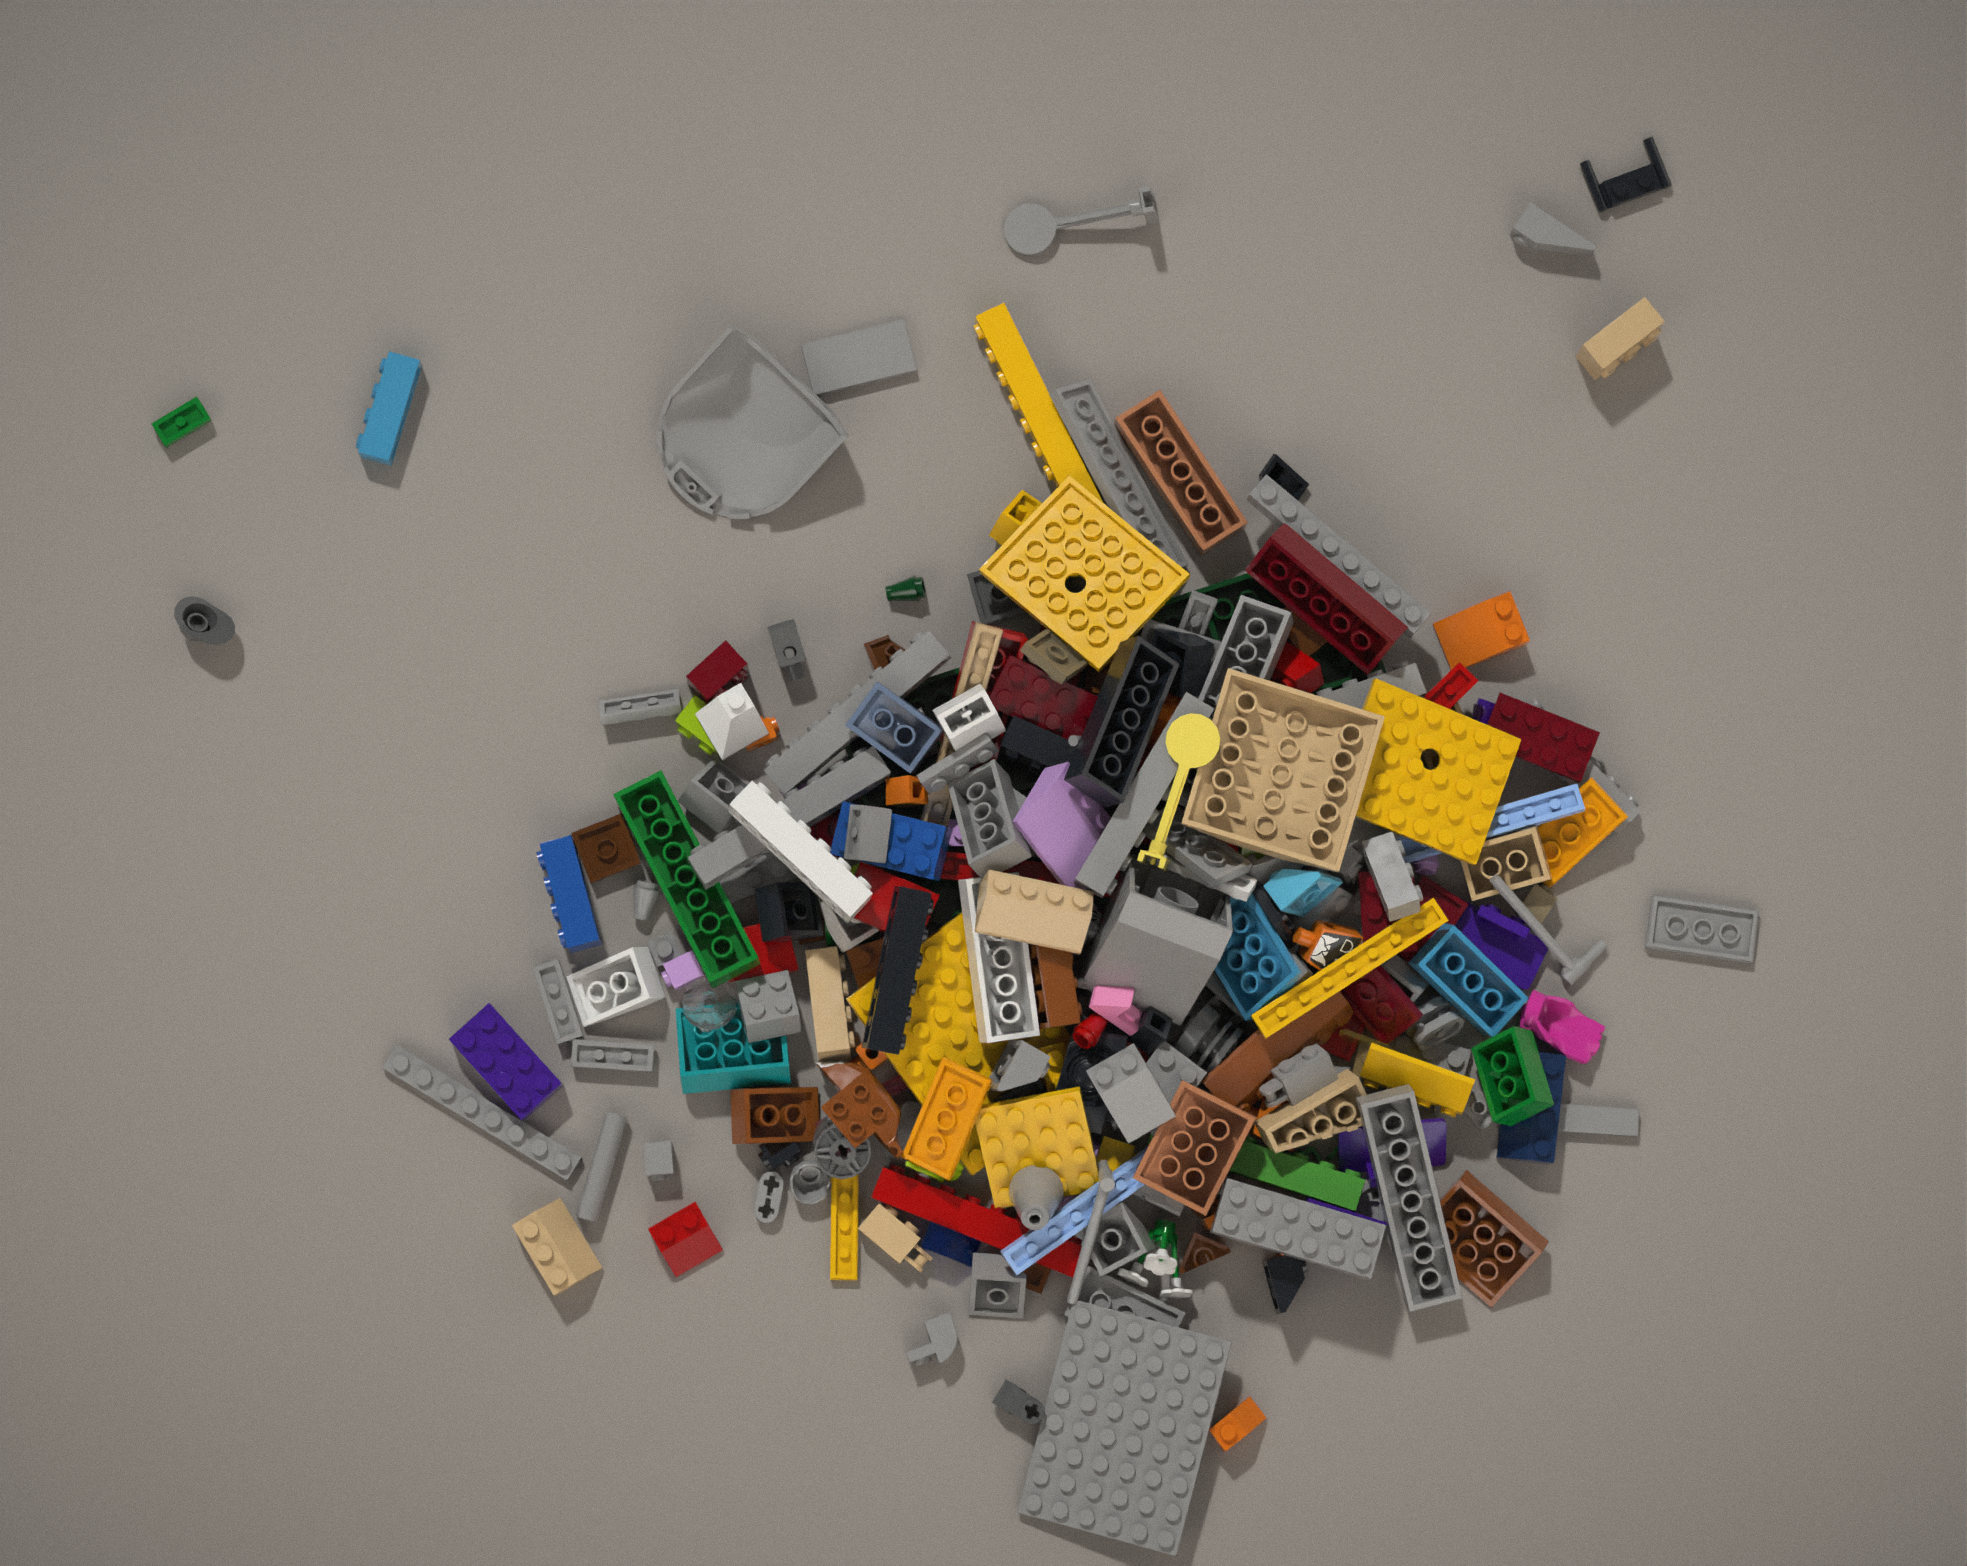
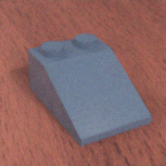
(895, 728)

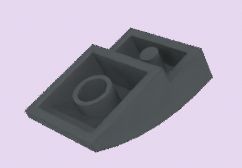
(991, 602)

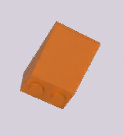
(1482, 632)

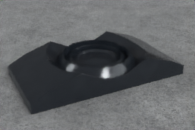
(1079, 1060)

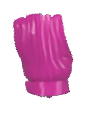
(1562, 1026)

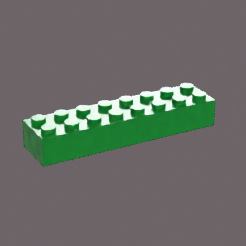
(701, 913)

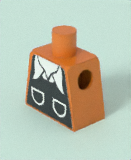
(1326, 942)

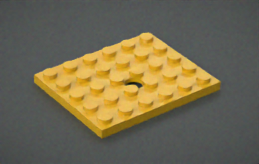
(1083, 537)
(1440, 806)

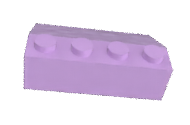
(1061, 824)

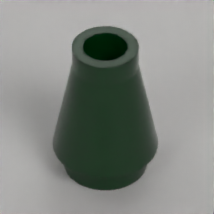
(906, 590)

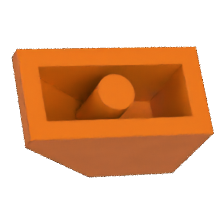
(1236, 1424)

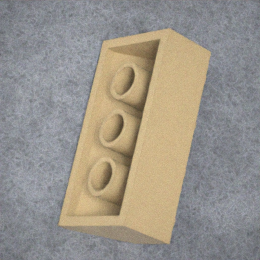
(1033, 911)

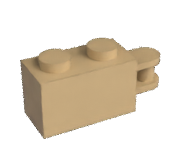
(894, 1236)

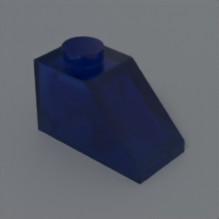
(950, 1244)

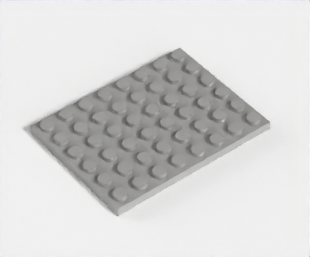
(1125, 1427)

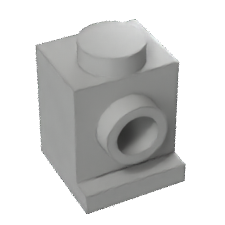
(1479, 1120)

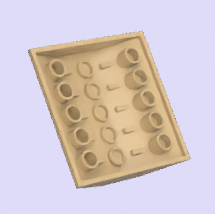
(1283, 772)

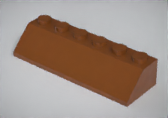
(1249, 1066)

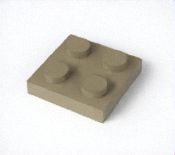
(1053, 656)

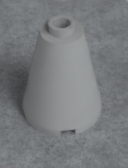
(1035, 1195)

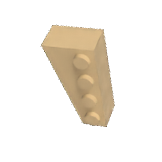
(828, 1005)
(1316, 1117)

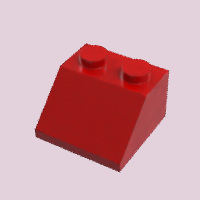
(685, 1239)

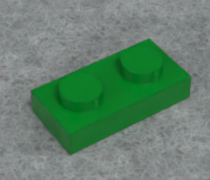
(181, 422)

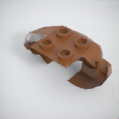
(862, 1106)

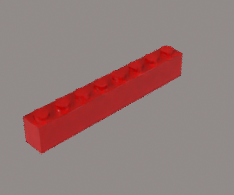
(965, 1215)

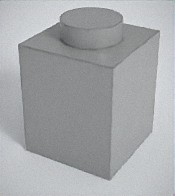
(659, 1160)

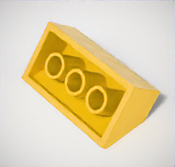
(1430, 1082)

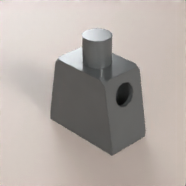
(785, 635)

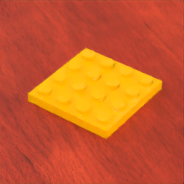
(1041, 1132)

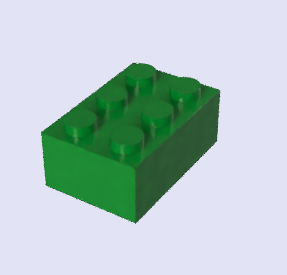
(1512, 1076)

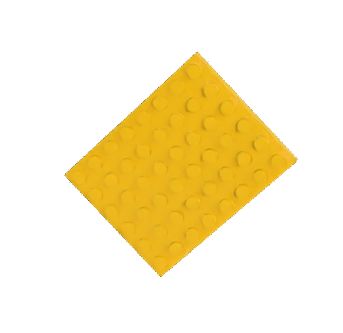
(946, 1024)

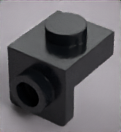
(786, 1156)

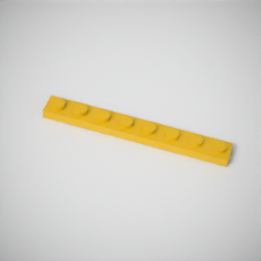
(1348, 968)

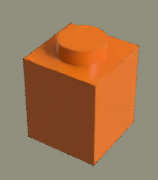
(905, 792)

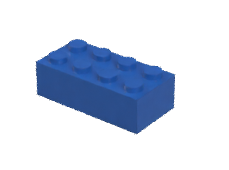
(912, 845)
(570, 894)

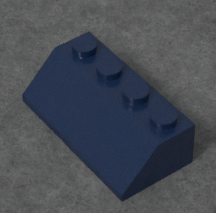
(1536, 1136)

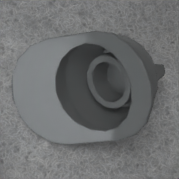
(203, 621)

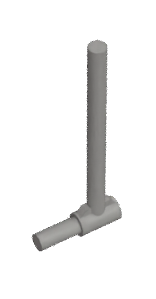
(1574, 967)
(1106, 1184)

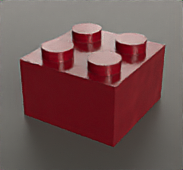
(718, 673)

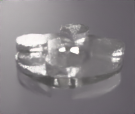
(713, 1017)

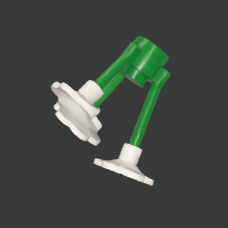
(1159, 1263)

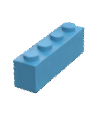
(390, 408)

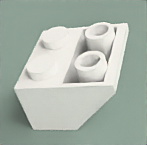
(969, 717)

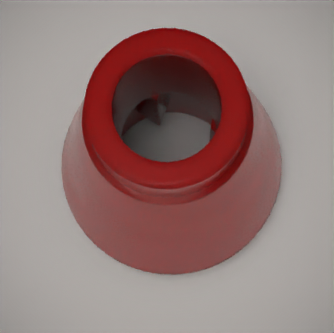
(1089, 1031)

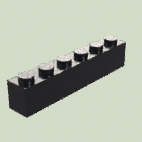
(897, 970)

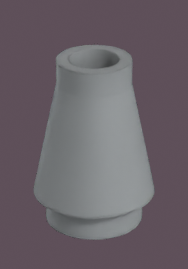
(644, 899)

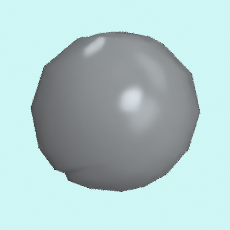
(809, 1182)

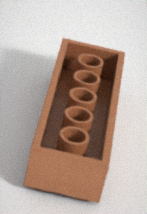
(1180, 473)

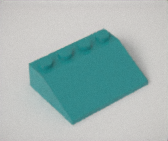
(726, 1059)

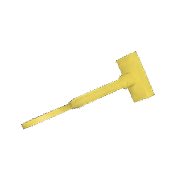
(1192, 744)

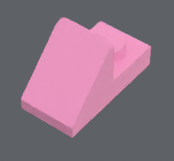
(1116, 1006)

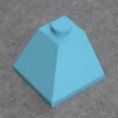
(1300, 890)

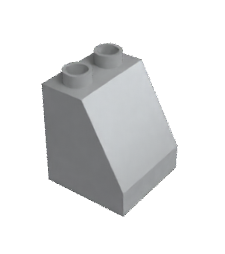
(1158, 938)

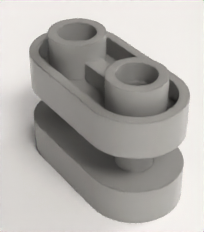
(1436, 1023)

